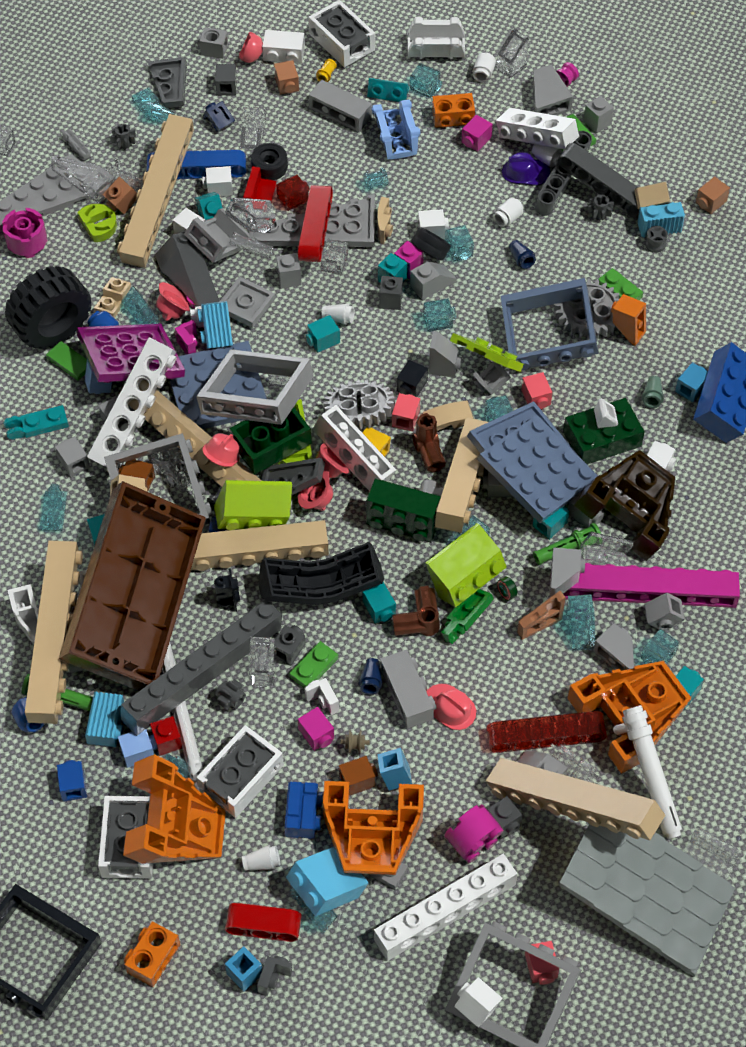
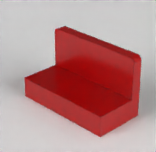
(259, 188)

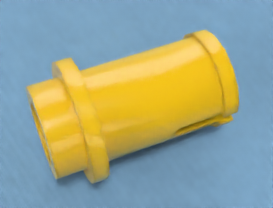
(326, 70)

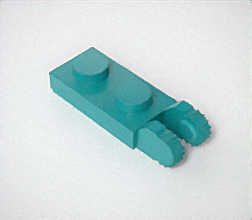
(36, 423)

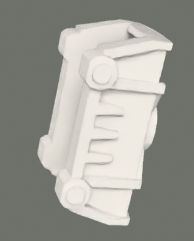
(436, 38)

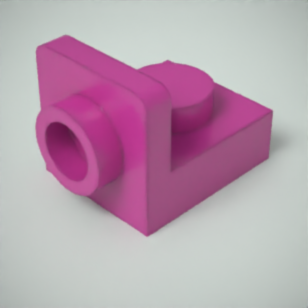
(186, 338)

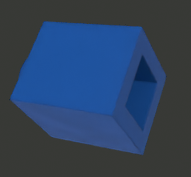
(72, 780)

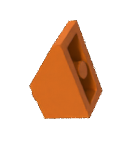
(630, 318)

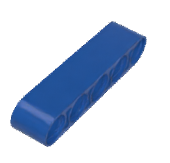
(196, 162)

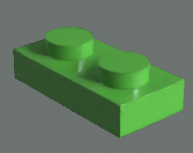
(620, 284)
(314, 665)

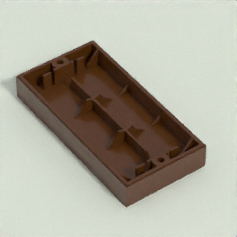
(133, 587)

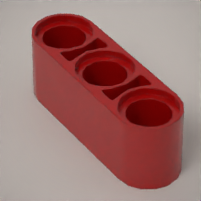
(263, 922)

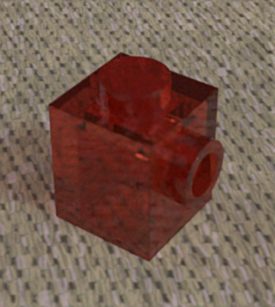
(292, 192)

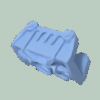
(406, 128)

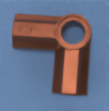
(427, 443)
(416, 621)

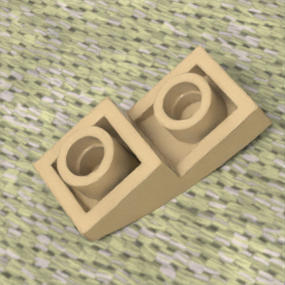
(384, 220)
(112, 296)
(451, 414)

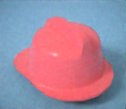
(171, 302)
(222, 450)
(334, 464)
(317, 495)
(452, 706)

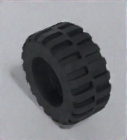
(48, 307)

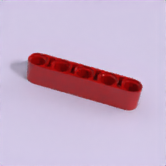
(315, 223)

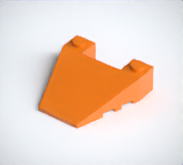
(645, 685)
(180, 818)
(369, 838)

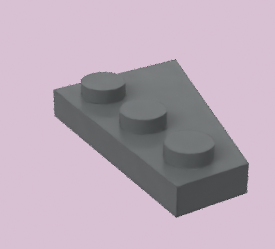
(170, 80)
(301, 473)

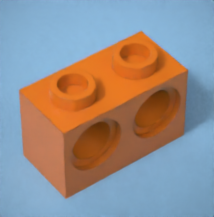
(452, 109)
(157, 955)

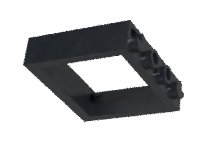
(91, 940)

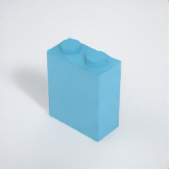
(323, 882)

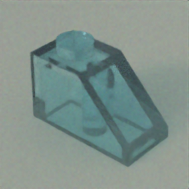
(581, 622)

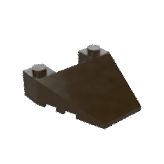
(638, 495)

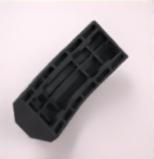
(320, 580)

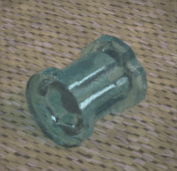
(375, 178)

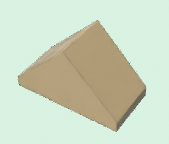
(652, 195)

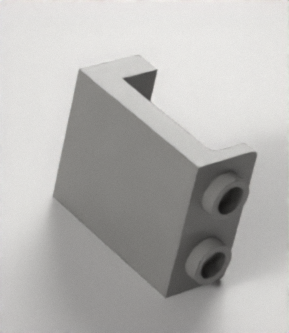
(214, 235)

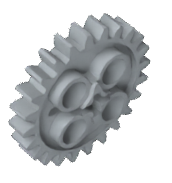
(572, 312)
(375, 402)

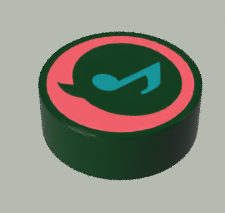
(507, 588)

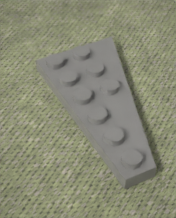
(43, 193)
(347, 223)

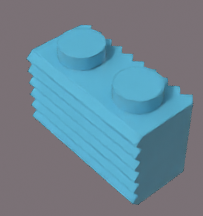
(668, 216)
(216, 324)
(105, 720)

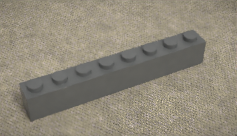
(199, 668)

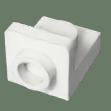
(324, 693)

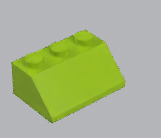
(253, 504)
(465, 565)

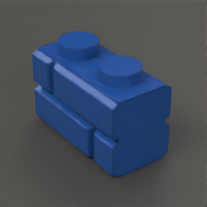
(301, 810)

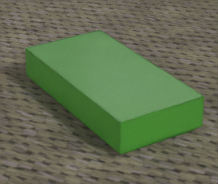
(68, 360)

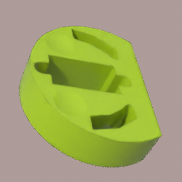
(95, 212)

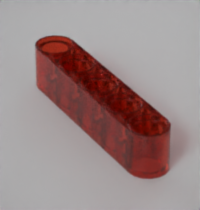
(545, 731)

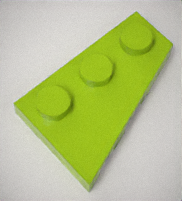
(490, 352)

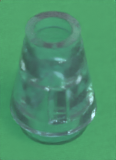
(156, 112)

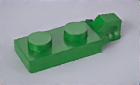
(465, 615)

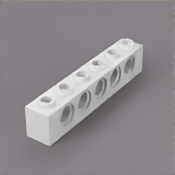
(152, 351)
(445, 907)

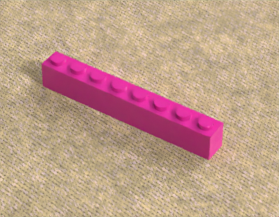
(644, 584)

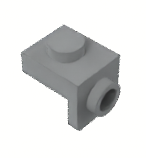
(491, 378)

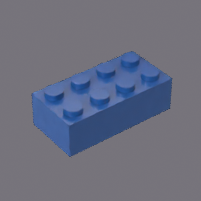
(724, 394)

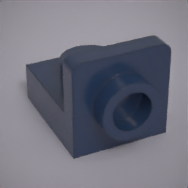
(218, 115)

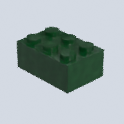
(268, 443)
(601, 443)
(402, 510)

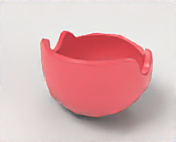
(252, 48)

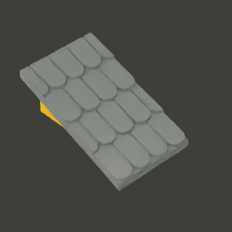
(650, 892)

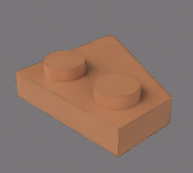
(543, 616)

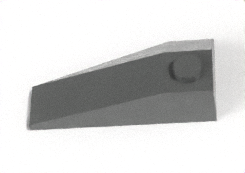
(187, 269)

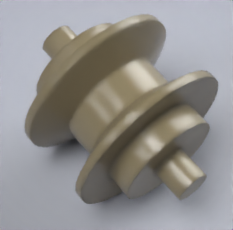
(355, 741)

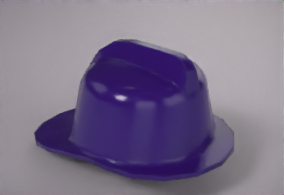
(525, 170)

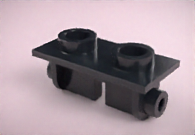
(227, 590)

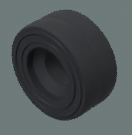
(274, 152)
(431, 243)

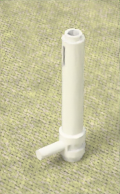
(640, 734)

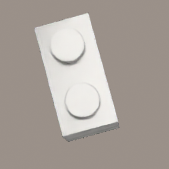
(283, 46)

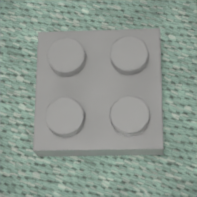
(247, 301)

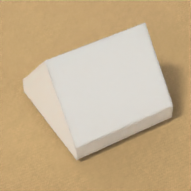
(605, 414)

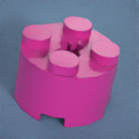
(24, 232)
(473, 832)

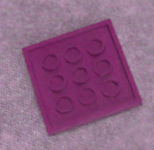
(116, 349)

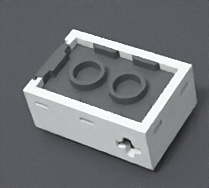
(341, 33)
(240, 771)
(120, 816)

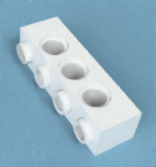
(537, 128)
(353, 447)

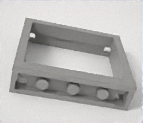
(249, 408)
(157, 446)
(542, 952)

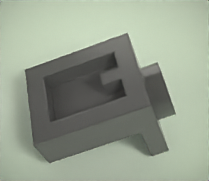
(269, 976)

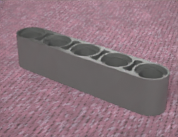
(599, 178)
(560, 180)

